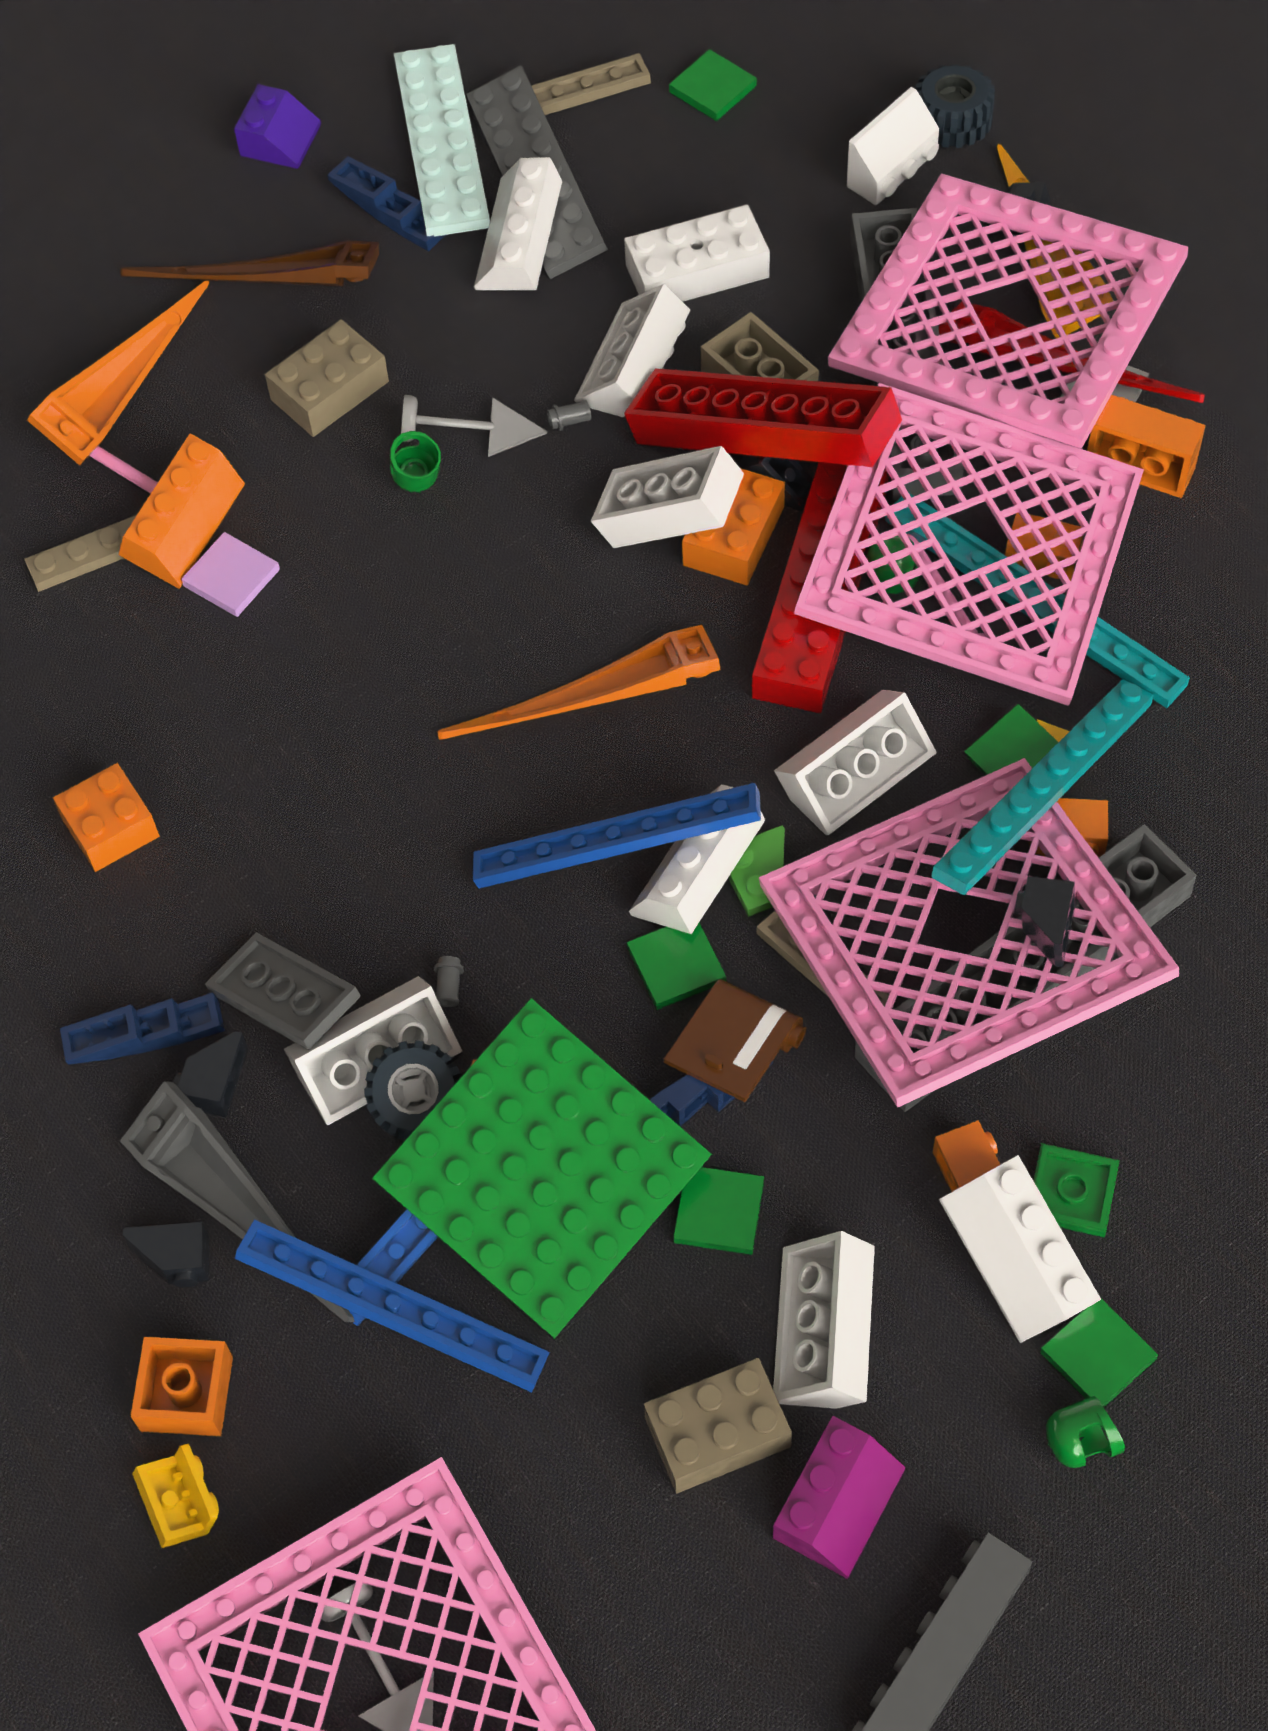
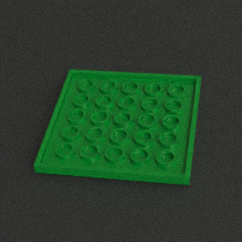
(542, 1167)

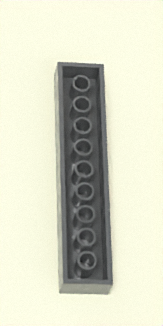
(872, 243)
(1146, 873)

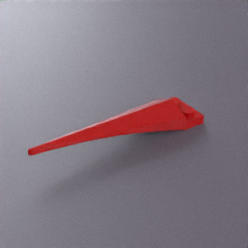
(998, 324)

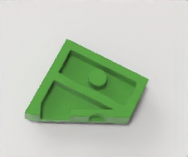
(760, 858)

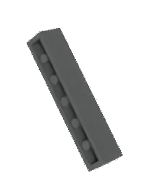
(949, 1639)

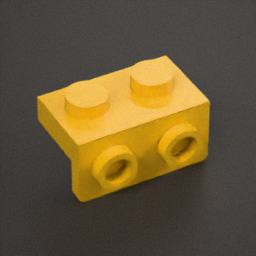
(177, 1497)

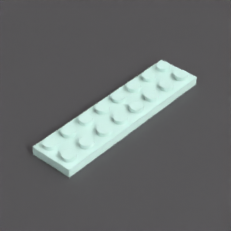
(441, 141)

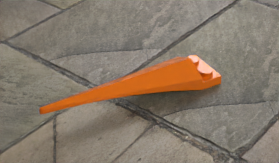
(89, 404)
(652, 668)

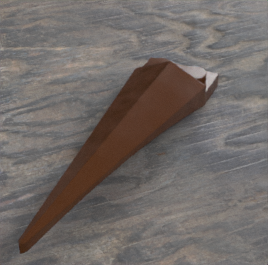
(310, 267)

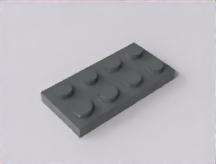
(283, 990)

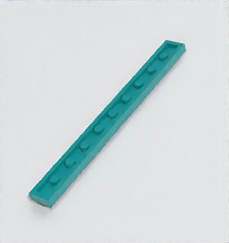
(1107, 644)
(1041, 787)

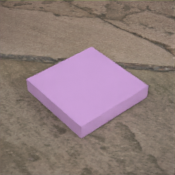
(230, 574)

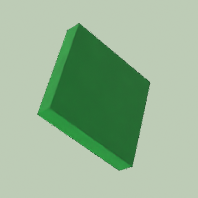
(713, 85)
(1009, 741)
(675, 964)
(1076, 1187)
(720, 1211)
(1099, 1353)

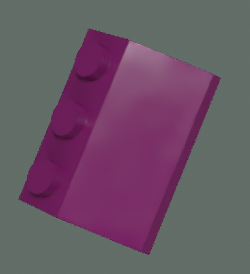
(838, 1497)

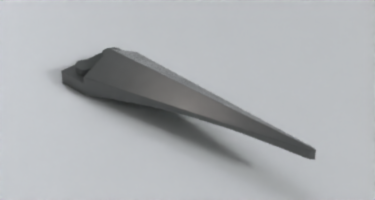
(192, 1157)

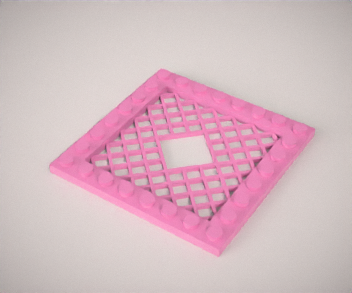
(1060, 419)
(953, 645)
(909, 1075)
(244, 1599)

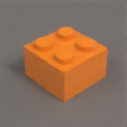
(106, 817)
(182, 1386)

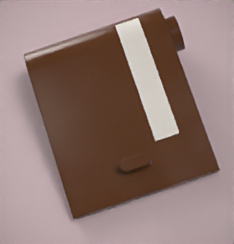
(734, 1039)

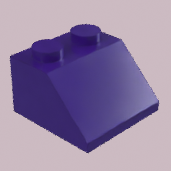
(275, 128)

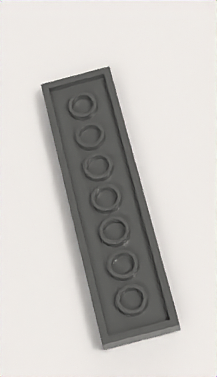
(520, 129)

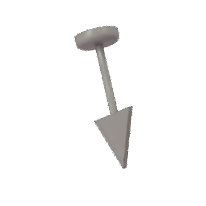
(506, 425)
(398, 1710)

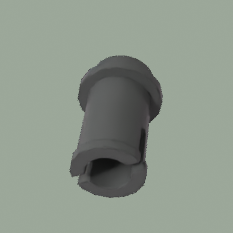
(568, 415)
(448, 979)

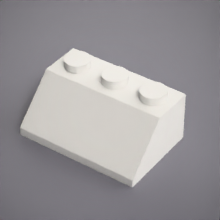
(892, 148)

